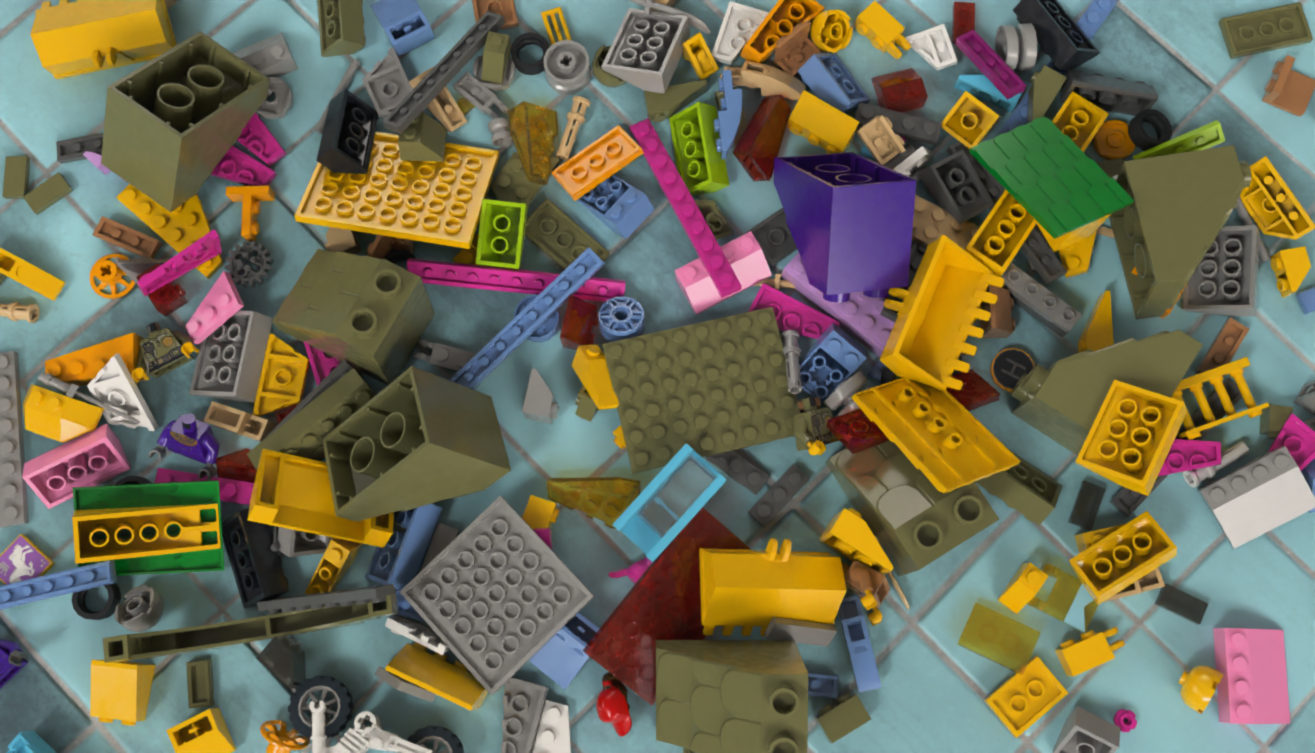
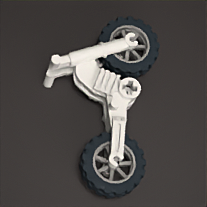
(360, 738)

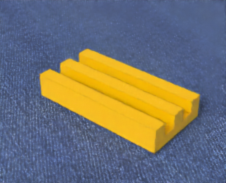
(551, 12)

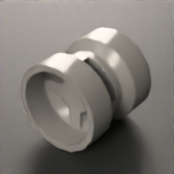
(500, 132)

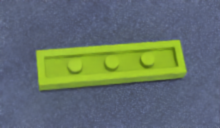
(1197, 139)

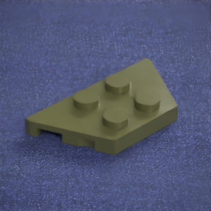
(512, 182)

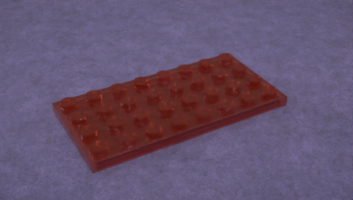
(659, 607)

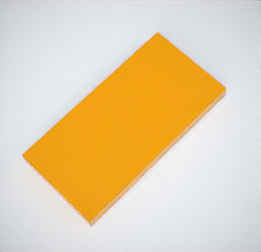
(597, 162)

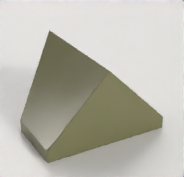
(714, 218)

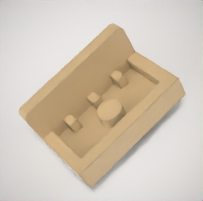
(881, 139)

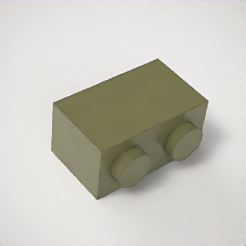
(842, 717)

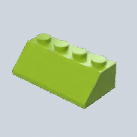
(696, 149)

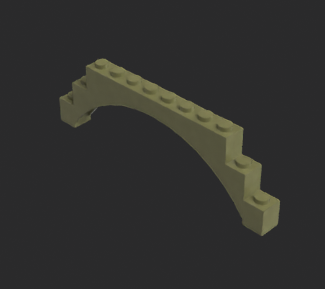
(241, 631)

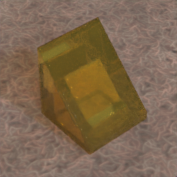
(465, 106)

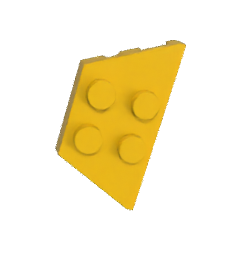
(281, 377)

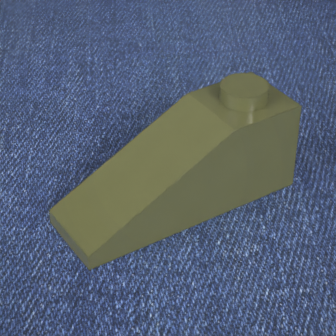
(1043, 91)
(663, 106)

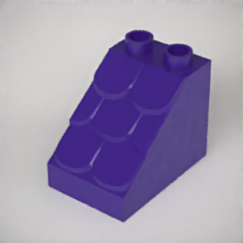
(848, 222)

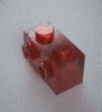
(167, 298)

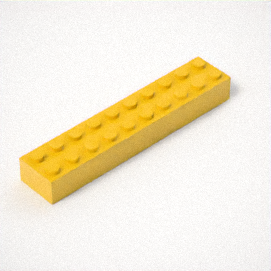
(1008, 220)

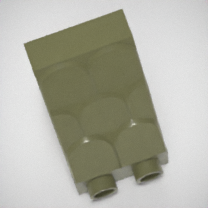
(179, 118)
(1173, 220)
(358, 311)
(1072, 390)
(414, 447)
(906, 508)
(732, 696)

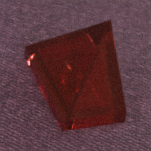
(236, 466)

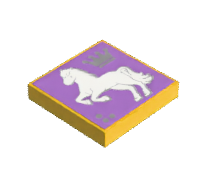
(23, 561)

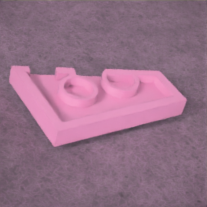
(215, 309)

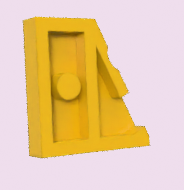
(1077, 256)

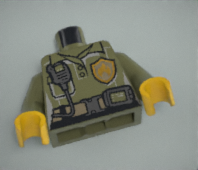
(162, 352)
(811, 428)

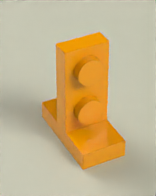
(250, 200)

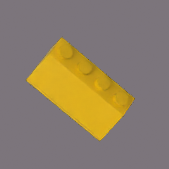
(1123, 557)

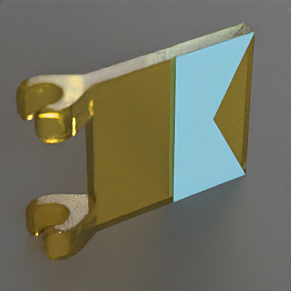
(1067, 600)

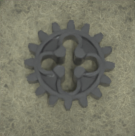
(237, 266)

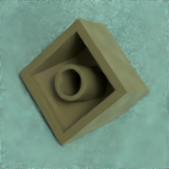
(423, 140)

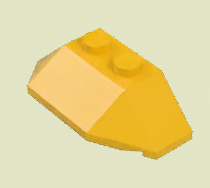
(1274, 203)
(58, 415)

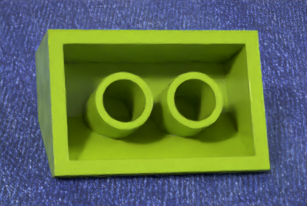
(501, 234)

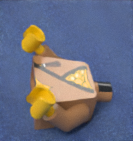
(869, 586)

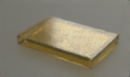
(998, 638)

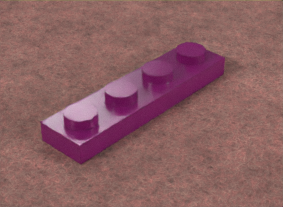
(990, 64)

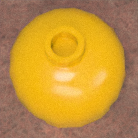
(831, 30)
(1199, 686)

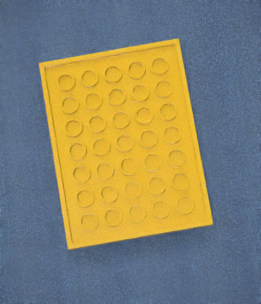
(404, 197)

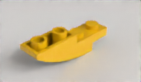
(30, 275)

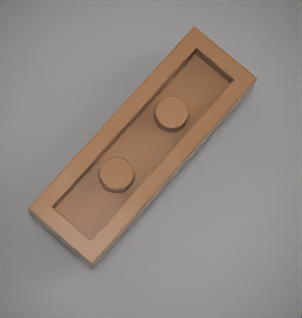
(126, 238)
(1224, 345)

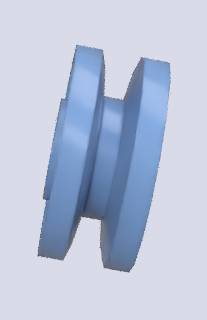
(621, 319)
(547, 329)

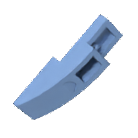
(729, 117)
(859, 644)

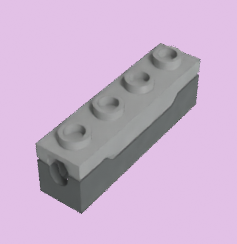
(1039, 301)

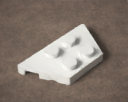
(118, 390)

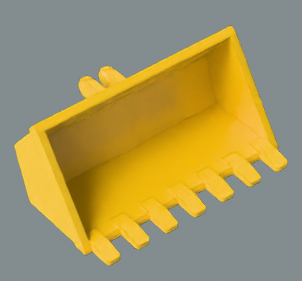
(100, 34)
(939, 316)
(757, 585)

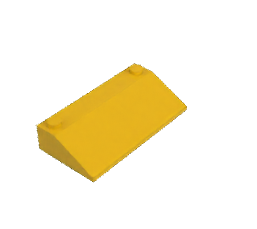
(298, 496)

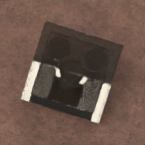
(285, 660)

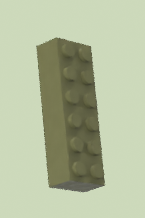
(305, 430)

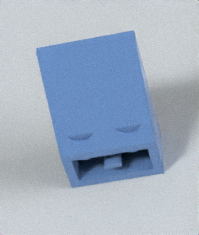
(403, 24)
(618, 205)
(830, 362)
(564, 654)

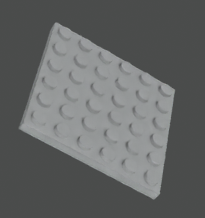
(496, 595)

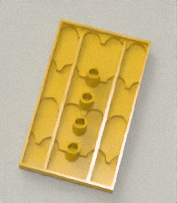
(935, 433)

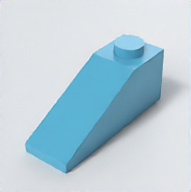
(983, 89)

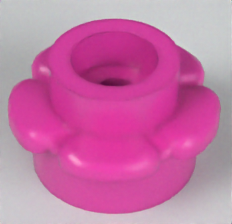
(1119, 720)

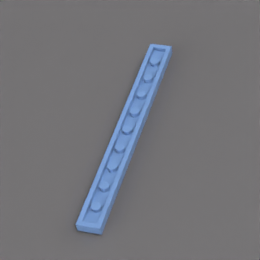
(1089, 24)
(529, 320)

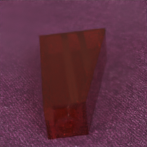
(763, 138)

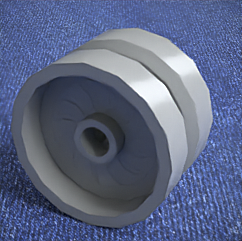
(1017, 46)
(567, 67)
(845, 391)

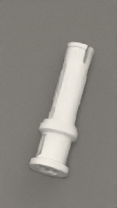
(1228, 456)

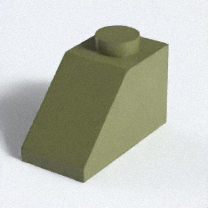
(495, 57)

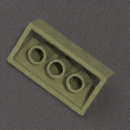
(341, 27)
(1024, 490)

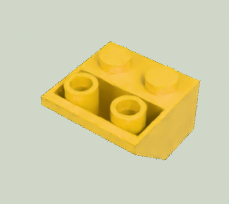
(202, 734)

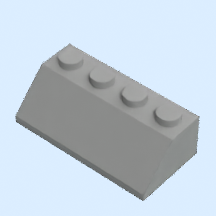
(270, 56)

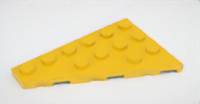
(177, 227)

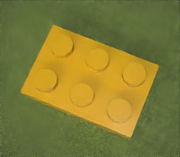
(1026, 697)

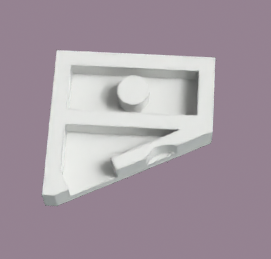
(934, 47)
(914, 161)

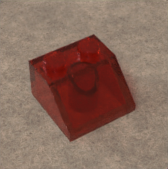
(900, 90)
(579, 323)

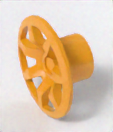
(110, 275)
(280, 740)

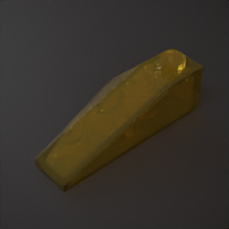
(533, 135)
(597, 496)

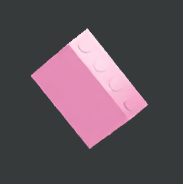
(1254, 676)

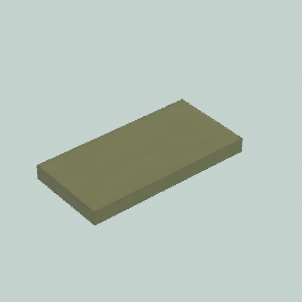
(1265, 30)
(559, 235)

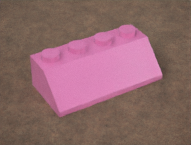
(746, 261)
(77, 463)

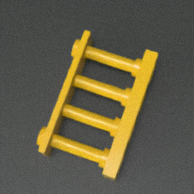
(1215, 377)

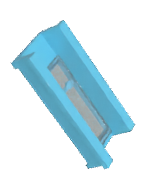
(669, 502)

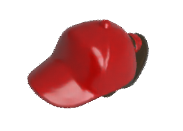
(613, 704)

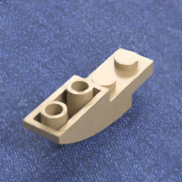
(768, 78)

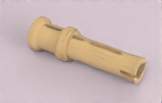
(576, 118)
(16, 312)

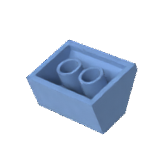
(833, 82)

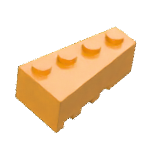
(778, 22)
(84, 364)

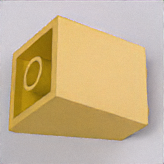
(120, 691)

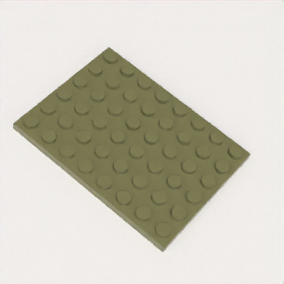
(702, 386)

